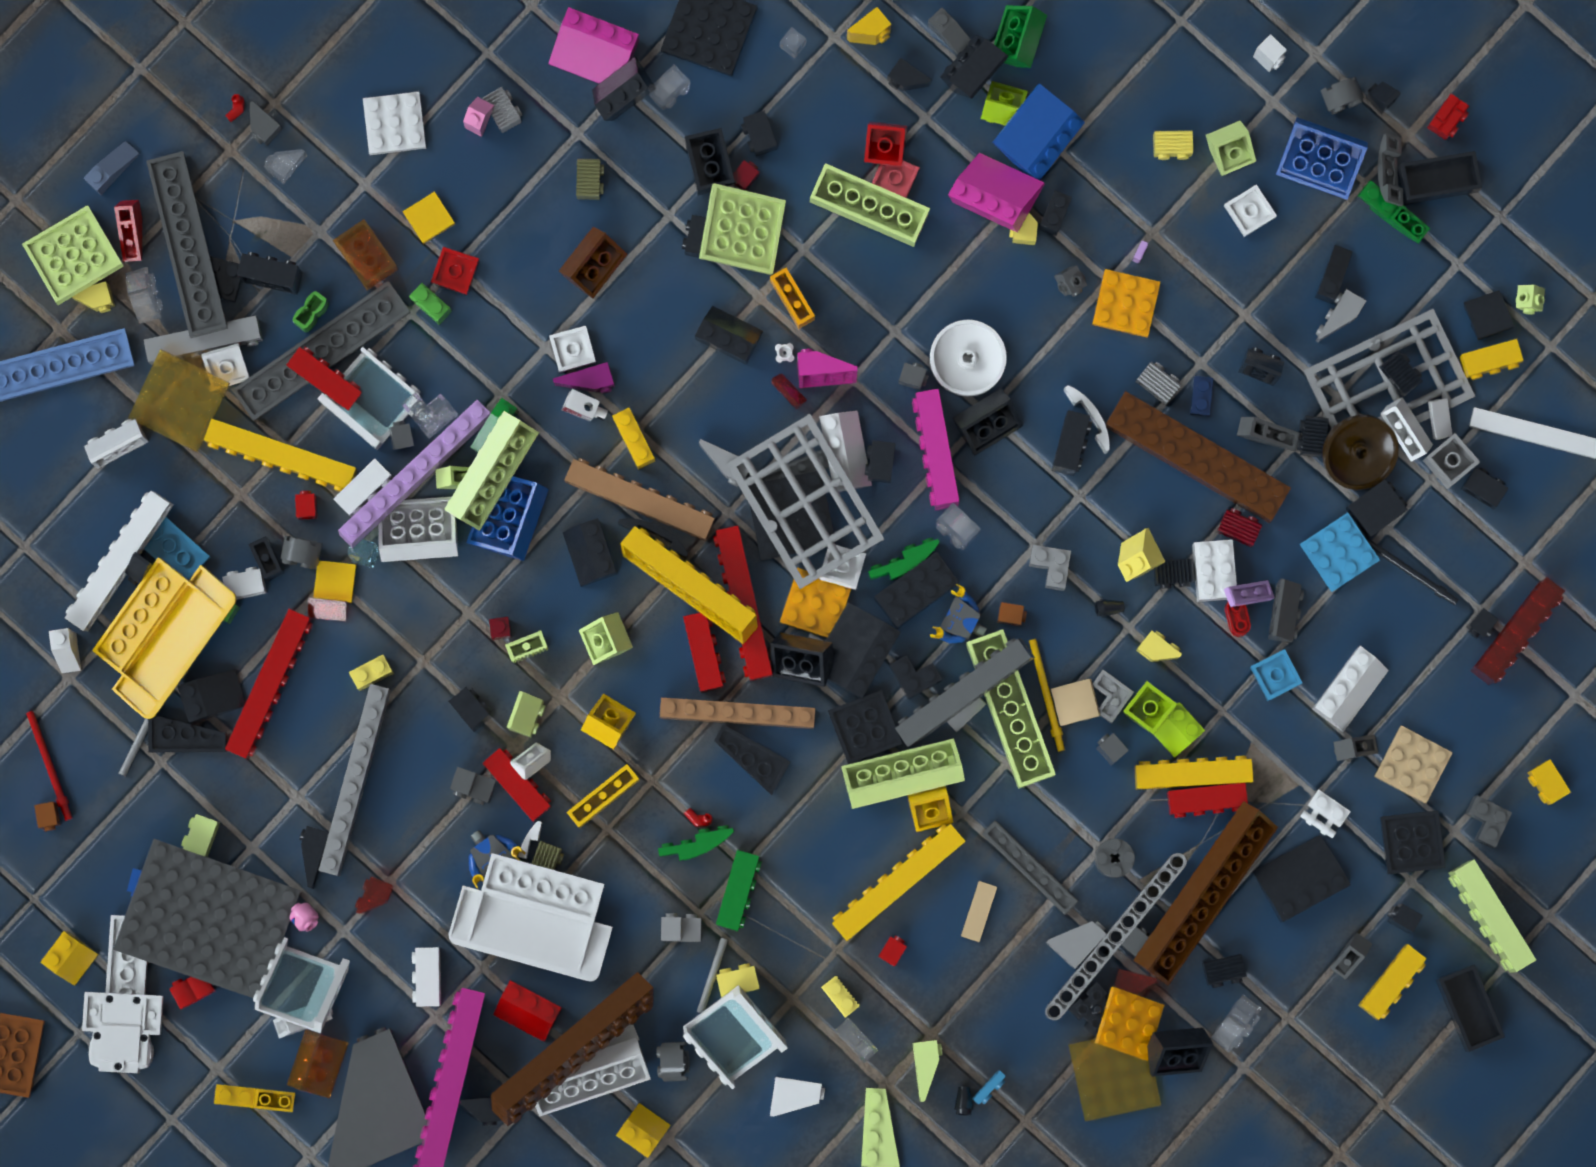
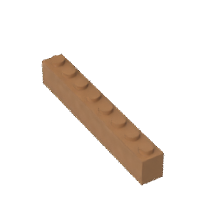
(640, 500)
(737, 713)

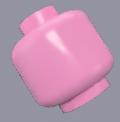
(304, 917)

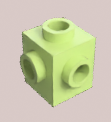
(1530, 298)

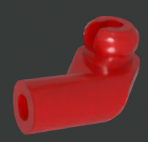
(238, 107)
(699, 820)

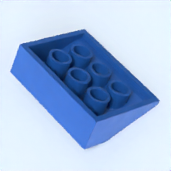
(1038, 132)
(1322, 158)
(512, 520)

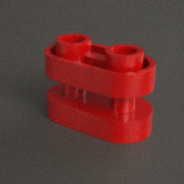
(1237, 619)

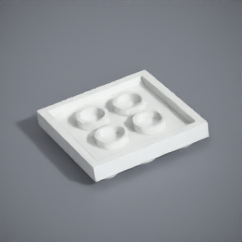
(394, 123)

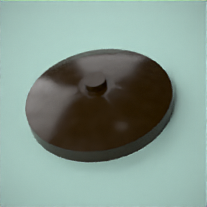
(1360, 452)

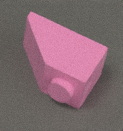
(478, 116)

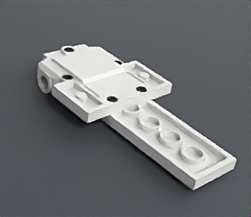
(123, 1014)

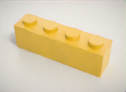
(603, 796)
(1392, 982)

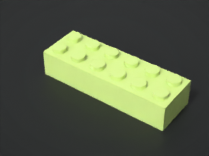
(869, 205)
(491, 470)
(903, 773)
(1491, 916)

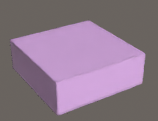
(1140, 252)

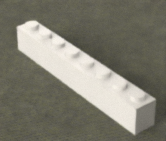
(113, 566)

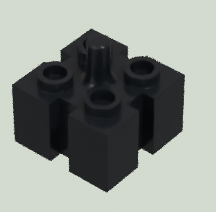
(1091, 1008)

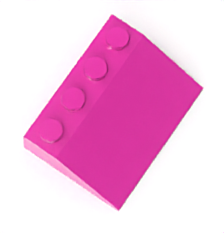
(592, 46)
(996, 192)
(823, 370)

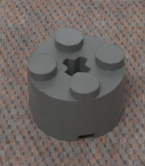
(1342, 94)
(301, 551)
(1126, 858)
(673, 1061)

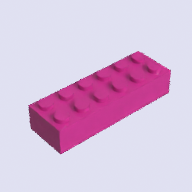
(936, 449)

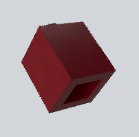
(745, 175)
(500, 628)

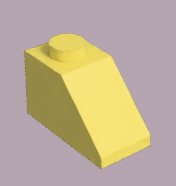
(96, 297)

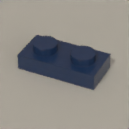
(1201, 396)

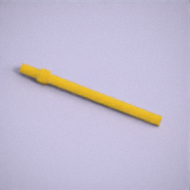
(1056, 732)

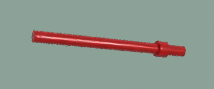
(62, 801)

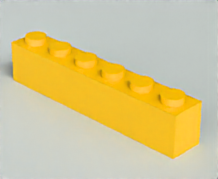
(1193, 773)

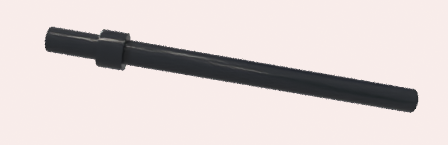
(1440, 591)

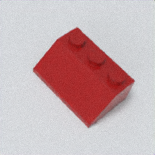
(527, 1010)

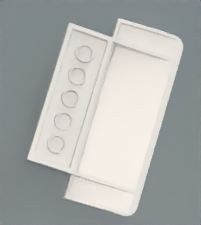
(534, 918)

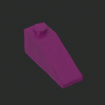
(590, 379)

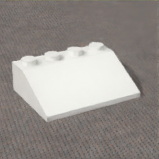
(418, 531)

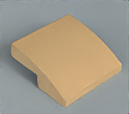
(1075, 702)

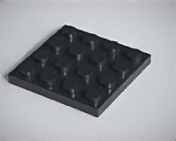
(709, 32)
(798, 521)

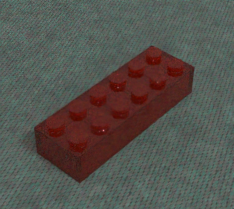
(1517, 631)

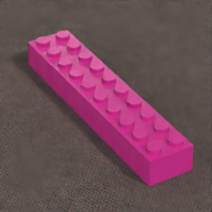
(449, 1078)

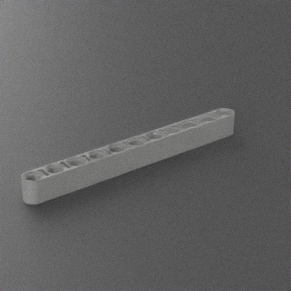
(1124, 932)

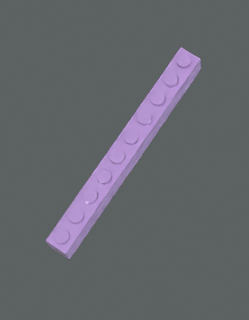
(414, 474)

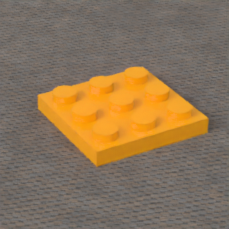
(1126, 303)
(814, 606)
(1128, 1023)

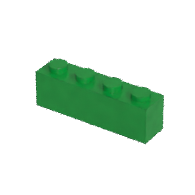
(737, 890)

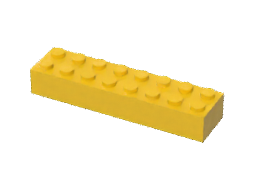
(689, 585)

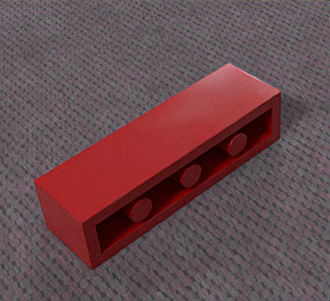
(323, 378)
(703, 652)
(521, 790)
(1206, 799)

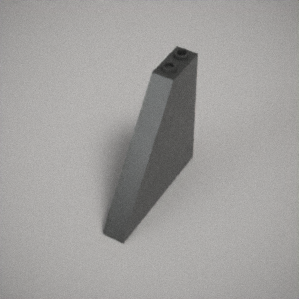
(378, 1105)

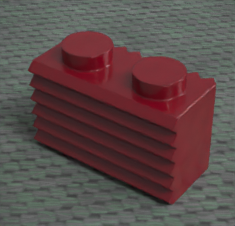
(1239, 528)

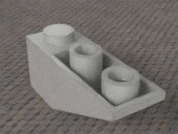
(1345, 312)

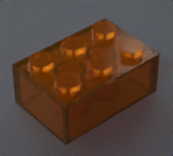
(365, 254)

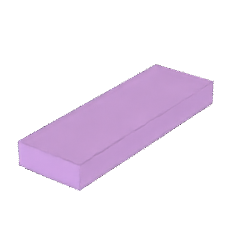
(1249, 593)

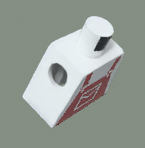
(575, 404)

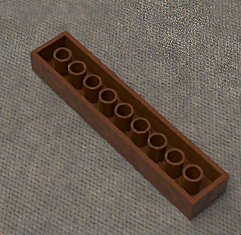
(1197, 457)
(1205, 893)
(572, 1049)

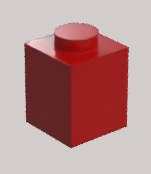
(306, 505)
(893, 950)

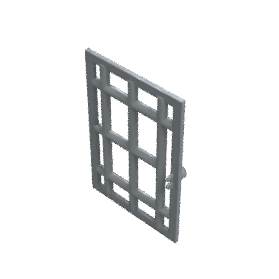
(1374, 344)
(805, 501)

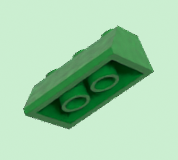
(1020, 34)

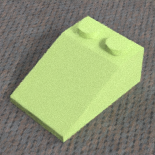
(926, 1061)

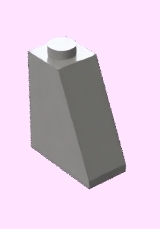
(1077, 943)

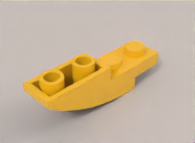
(254, 1098)

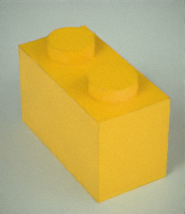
(1548, 782)

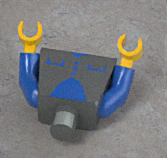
(960, 619)
(482, 852)

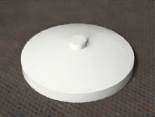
(968, 358)

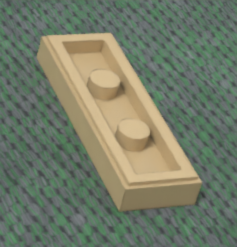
(979, 911)

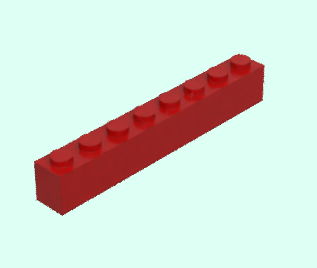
(740, 585)
(268, 684)

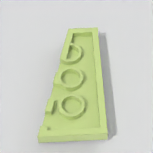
(878, 1135)

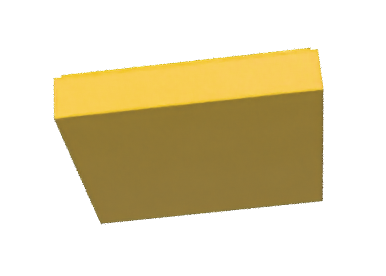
(428, 217)
(335, 581)

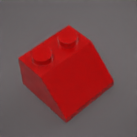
(885, 143)

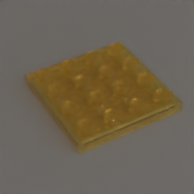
(179, 400)
(1111, 1081)

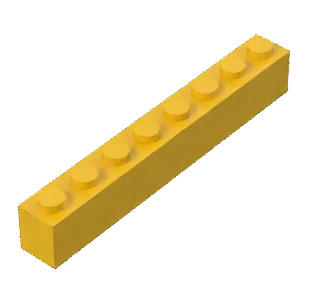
(279, 454)
(898, 882)

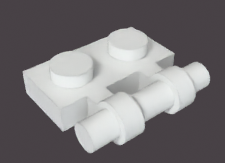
(1329, 809)

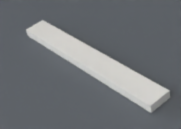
(1533, 432)

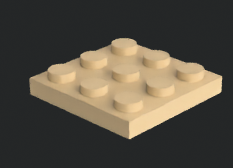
(1413, 764)

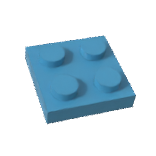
(1276, 675)
(996, 1082)

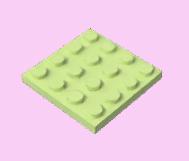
(742, 229)
(72, 255)

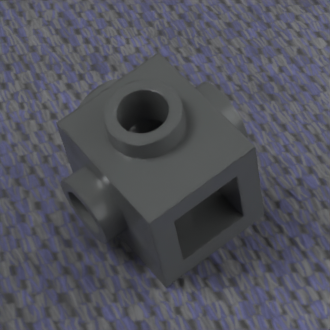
(1070, 281)

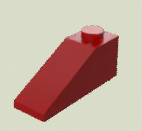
(129, 229)

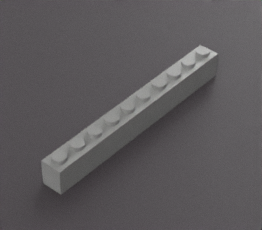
(355, 780)

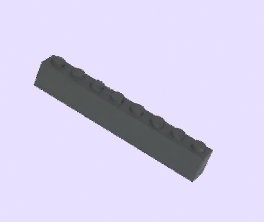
(965, 692)

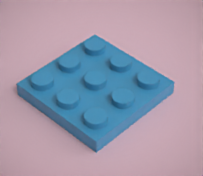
(1339, 552)

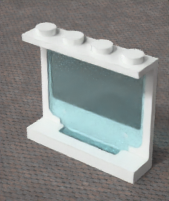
(379, 401)
(300, 987)
(733, 1036)

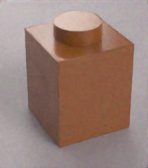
(1011, 614)
(47, 816)

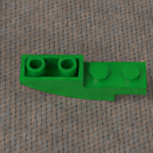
(1394, 215)
(912, 556)
(704, 843)

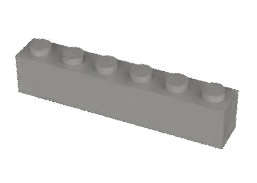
(181, 345)

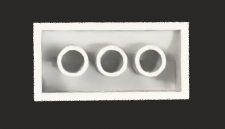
(846, 441)
(1350, 688)

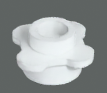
(780, 349)

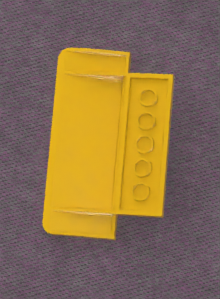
(162, 633)

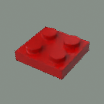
(455, 271)

